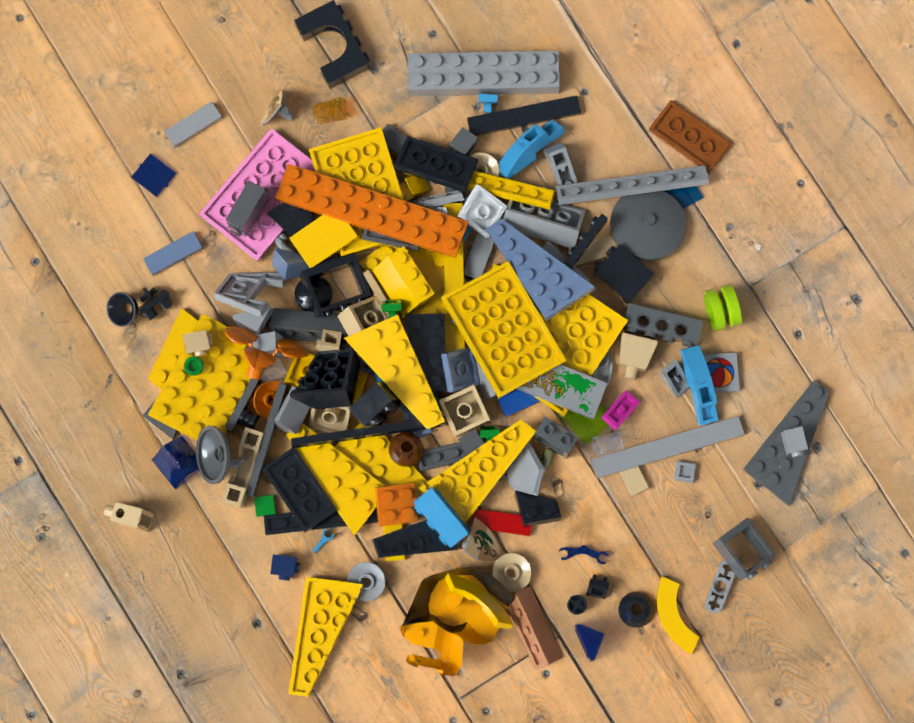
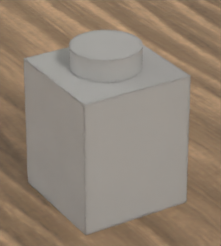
(794, 441)

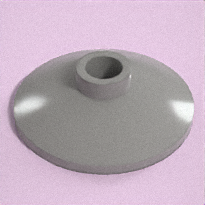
(374, 573)

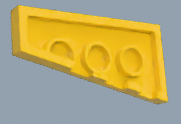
(172, 348)

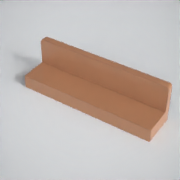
(533, 628)

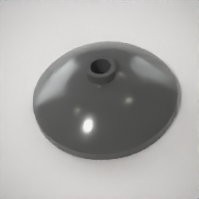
(213, 454)

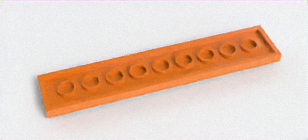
(372, 210)

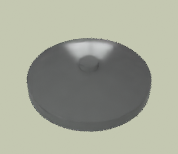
(648, 225)

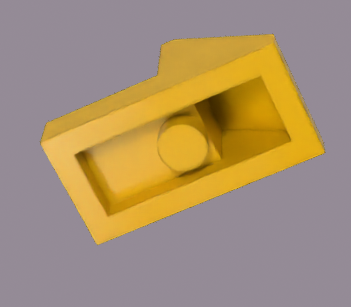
(413, 188)

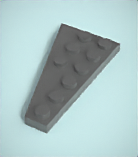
(770, 464)

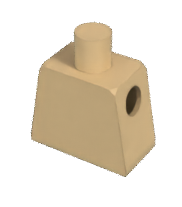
(635, 354)
(129, 516)

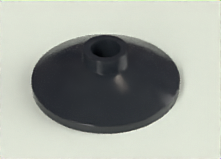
(323, 294)

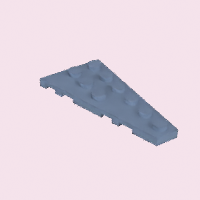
(542, 275)

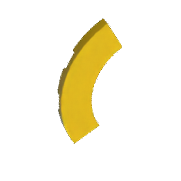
(472, 591)
(670, 616)

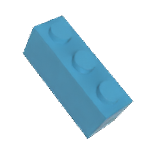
(441, 516)

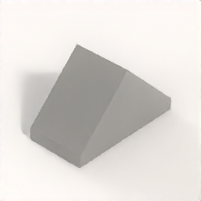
(268, 342)
(674, 378)

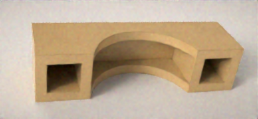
(237, 485)

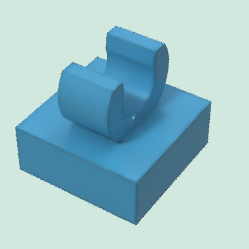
(487, 100)

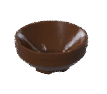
(402, 458)

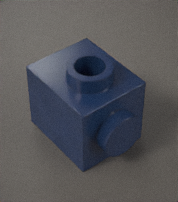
(284, 567)

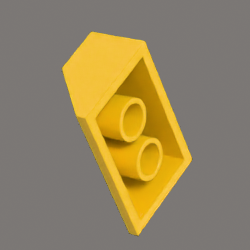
(404, 281)

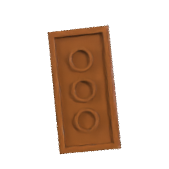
(689, 136)

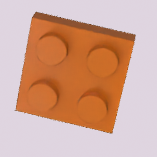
(396, 504)

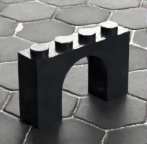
(330, 18)

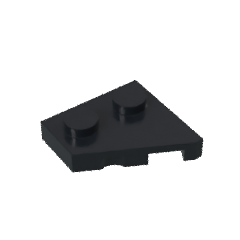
(536, 509)

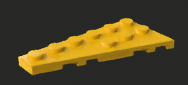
(342, 480)

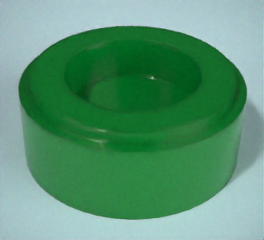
(193, 366)

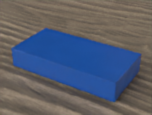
(516, 402)

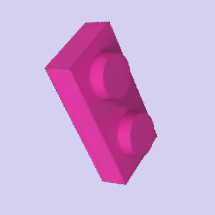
(620, 410)

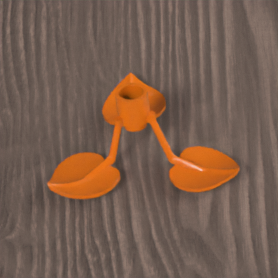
(258, 358)

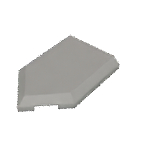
(526, 471)

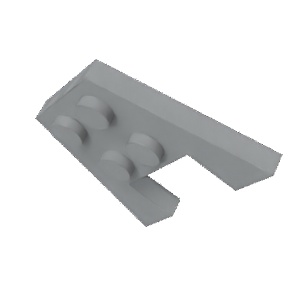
(242, 288)

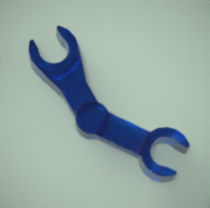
(583, 550)

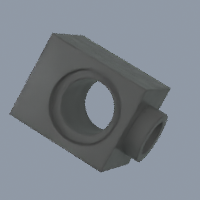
(463, 142)

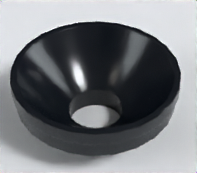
(116, 309)
(628, 617)

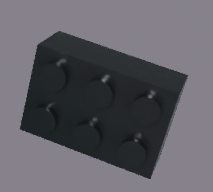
(375, 405)

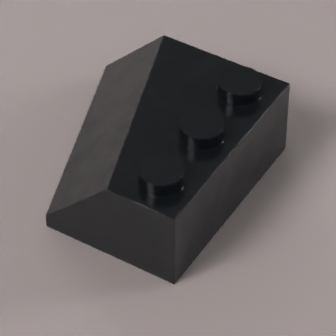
(329, 380)

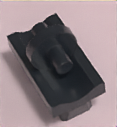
(147, 308)

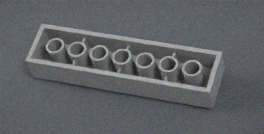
(483, 73)

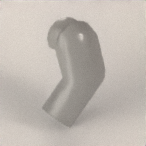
(280, 242)

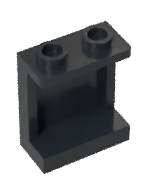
(623, 273)

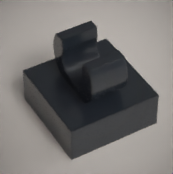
(597, 588)

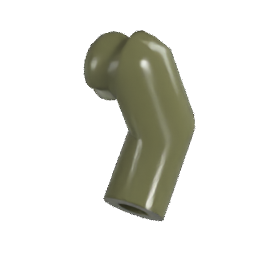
(546, 458)

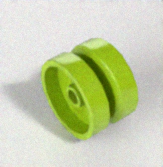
(722, 307)

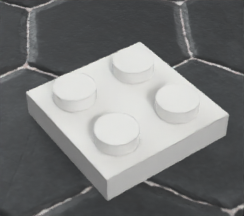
(481, 210)

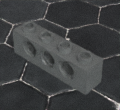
(692, 326)

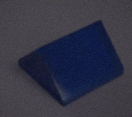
(176, 461)
(589, 639)

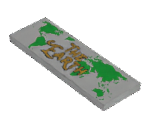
(568, 390)

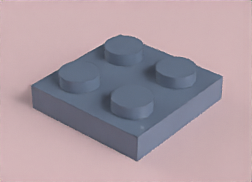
(460, 369)

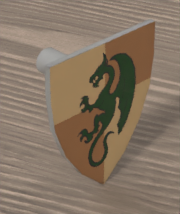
(275, 108)
(481, 543)

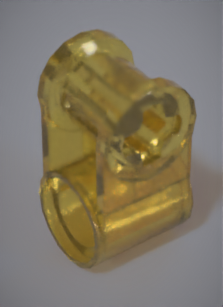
(332, 111)

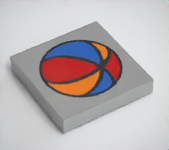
(723, 371)

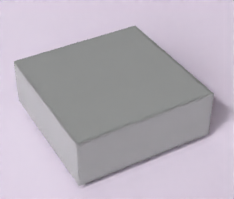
(685, 472)

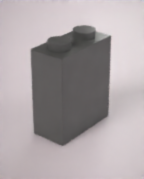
(247, 209)

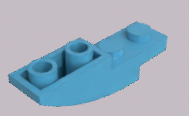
(525, 147)
(701, 384)

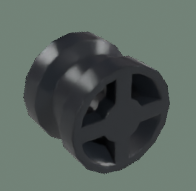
(248, 418)
(575, 603)

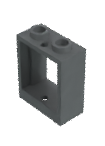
(557, 441)
(756, 541)

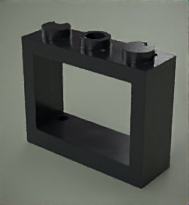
(329, 267)

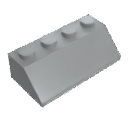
(557, 225)

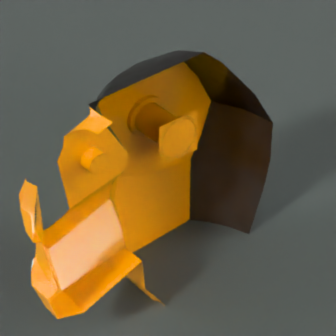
(447, 619)

